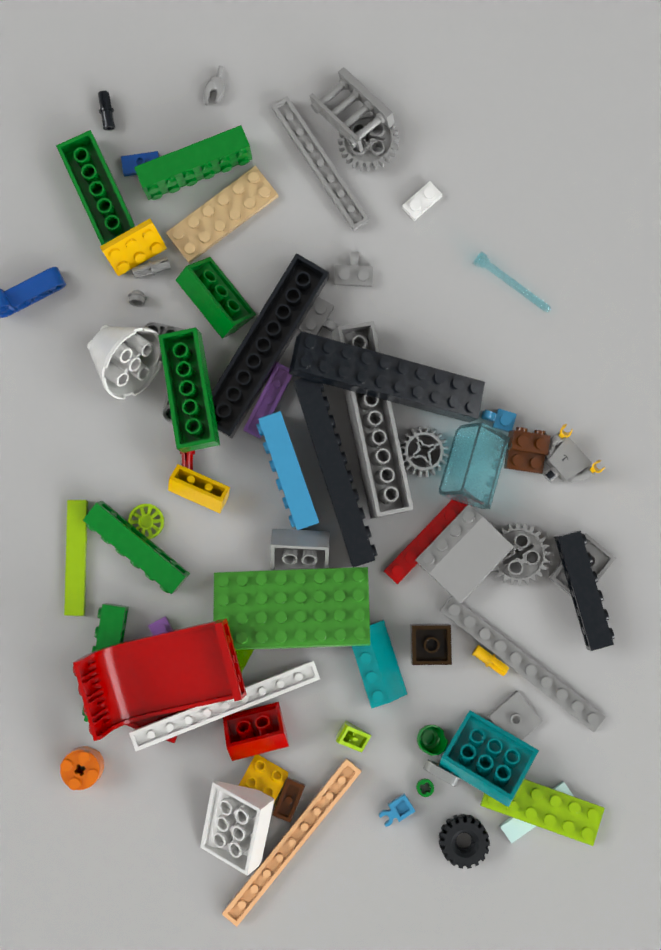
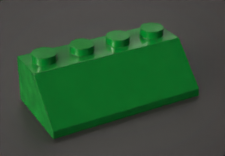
(215, 296)

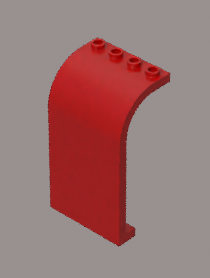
(158, 676)

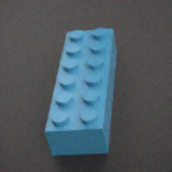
(288, 470)

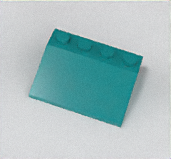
(488, 758)

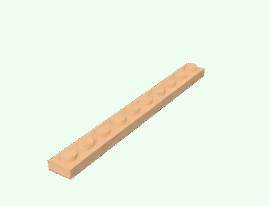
(291, 842)

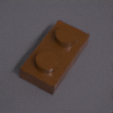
(288, 799)

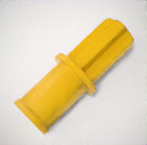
(490, 660)

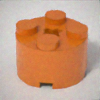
(82, 779)

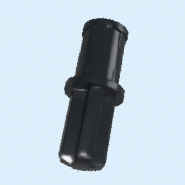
(106, 110)

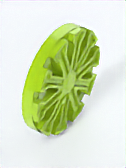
(147, 520)

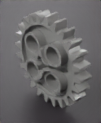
(369, 157)
(528, 569)

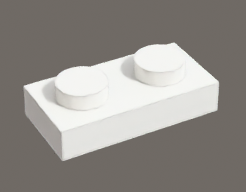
(422, 200)

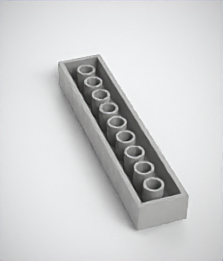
(375, 436)

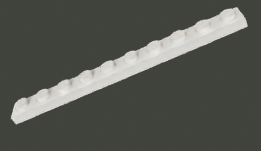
(198, 716)

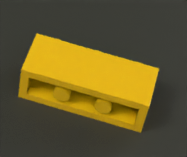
(198, 488)

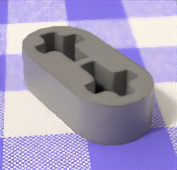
(441, 773)

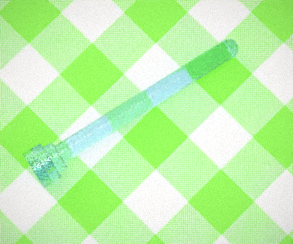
(483, 261)

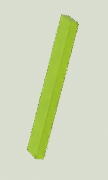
(75, 558)

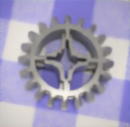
(427, 460)

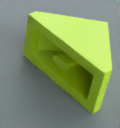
(352, 736)

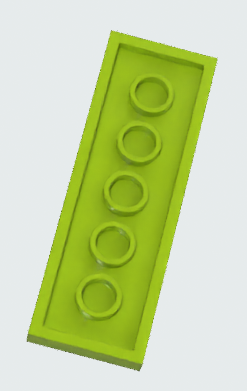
(551, 811)

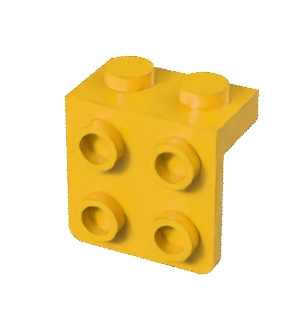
(264, 776)

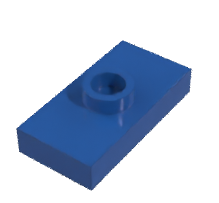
(131, 161)

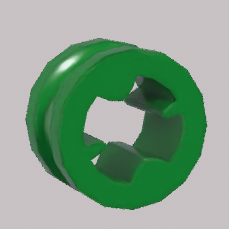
(423, 782)

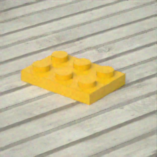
(133, 247)

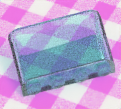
(474, 465)

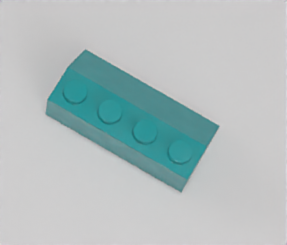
(379, 667)

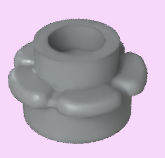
(137, 298)

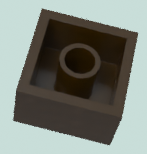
(430, 644)

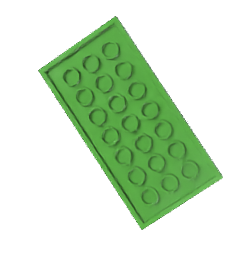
(294, 607)

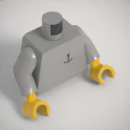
(568, 460)

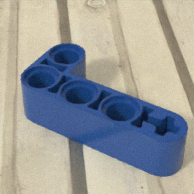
(30, 291)

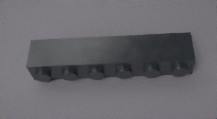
(584, 591)

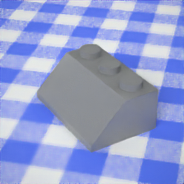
(299, 549)

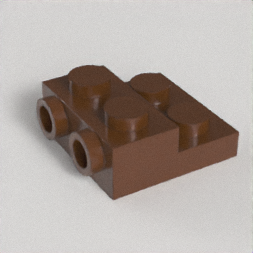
(527, 450)

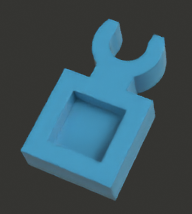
(399, 808)

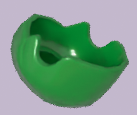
(432, 740)

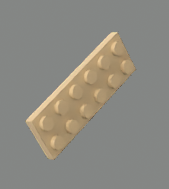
(222, 214)

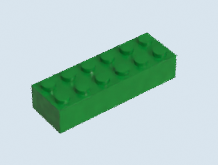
(194, 163)
(96, 186)
(189, 390)

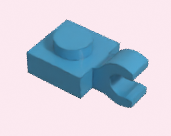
(501, 419)

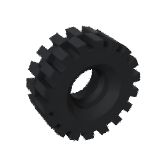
(470, 854)

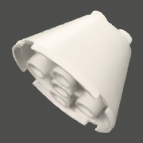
(126, 359)

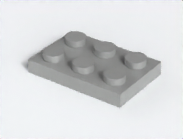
(601, 562)

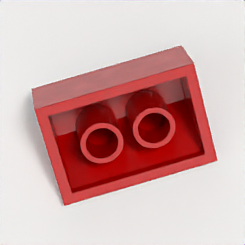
(255, 731)

